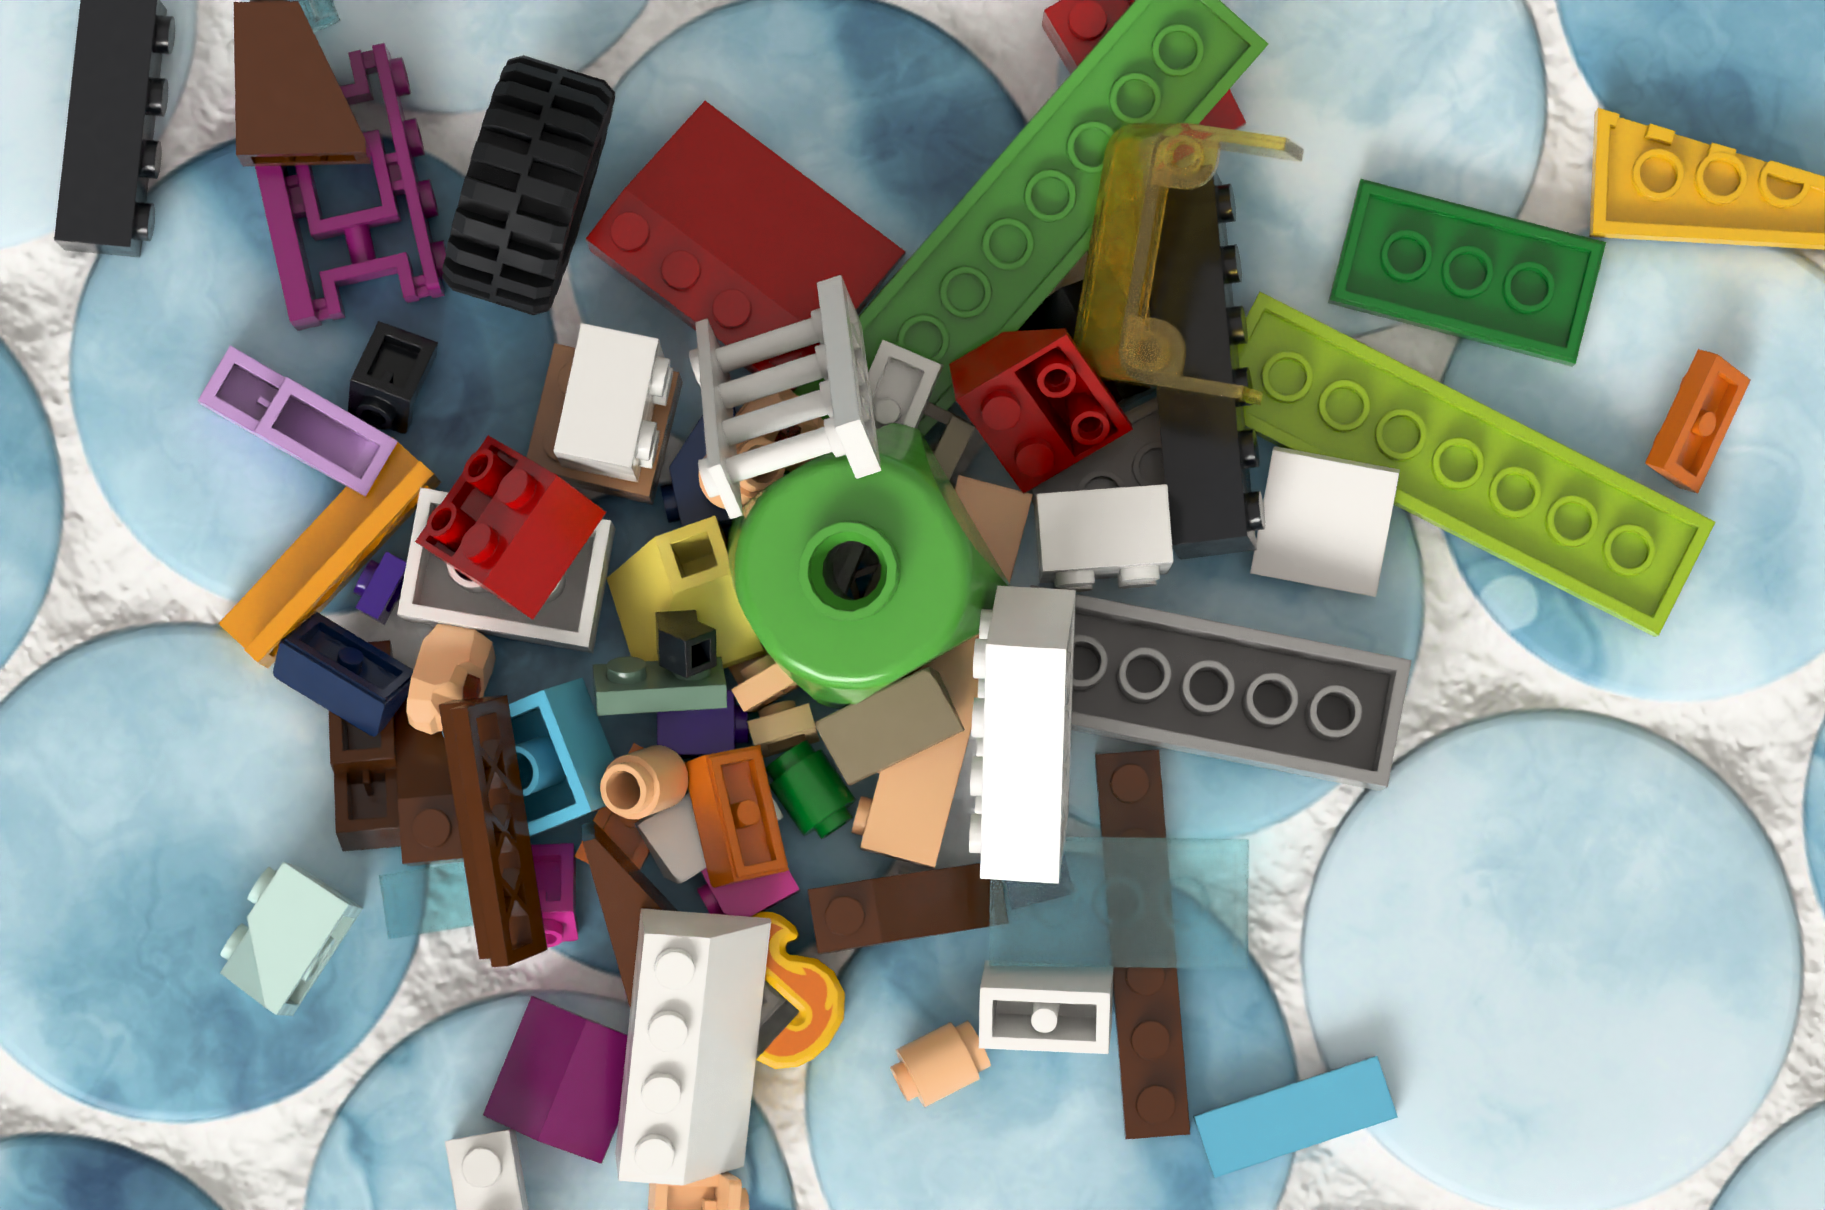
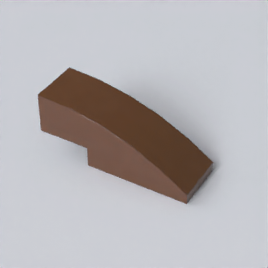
(365, 782)

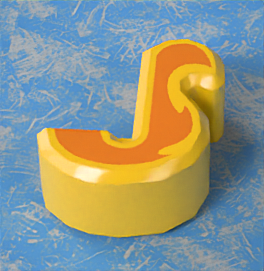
(810, 989)

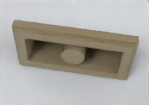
(890, 725)

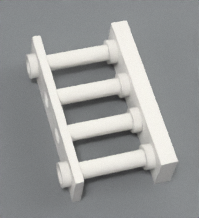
(842, 396)

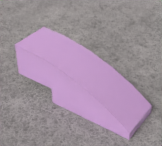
(297, 421)

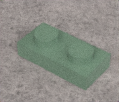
(643, 686)

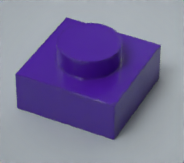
(380, 587)

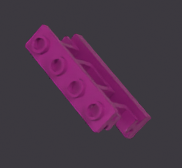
(296, 197)

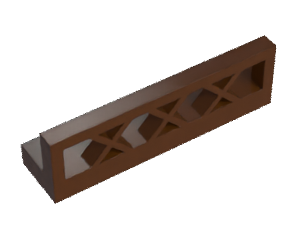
(493, 829)

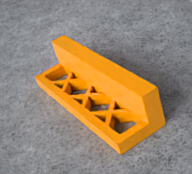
(327, 556)

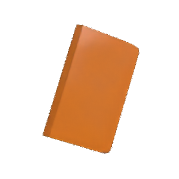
(735, 816)

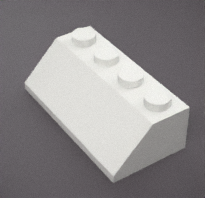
(691, 1046)

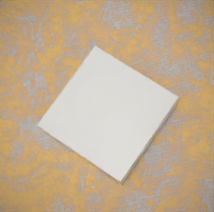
(1325, 521)

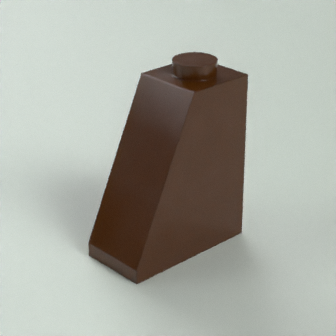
(287, 93)

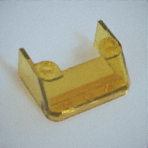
(1124, 246)

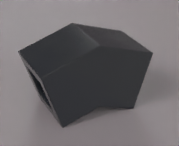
(684, 643)

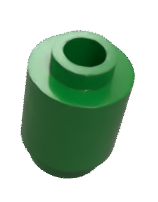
(811, 790)

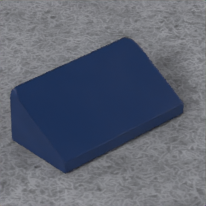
(343, 673)

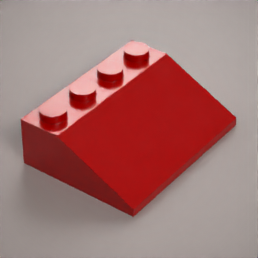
(737, 236)

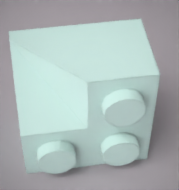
(288, 937)

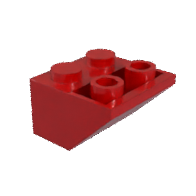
(1036, 403)
(510, 526)

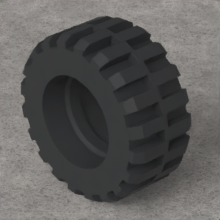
(528, 185)

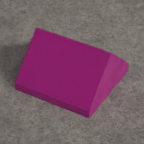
(561, 1081)

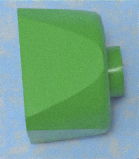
(929, 556)

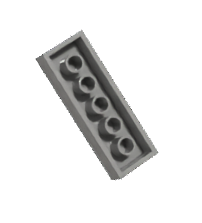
(1236, 693)

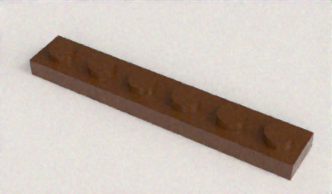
(1143, 997)

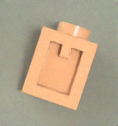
(760, 682)

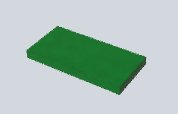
(1467, 272)

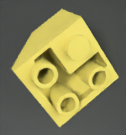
(683, 573)

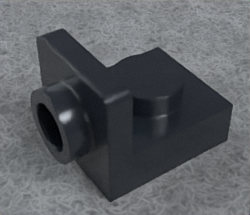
(390, 377)

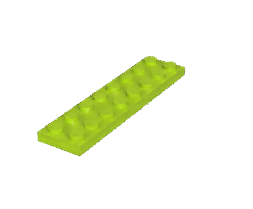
(1471, 467)

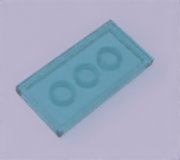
(1128, 907)

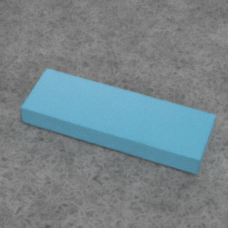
(1295, 1116)

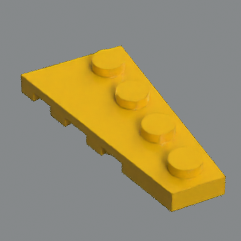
(1697, 192)

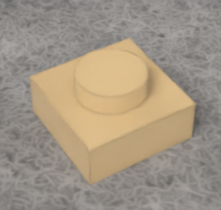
(782, 727)

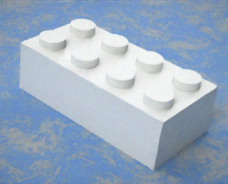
(1023, 733)

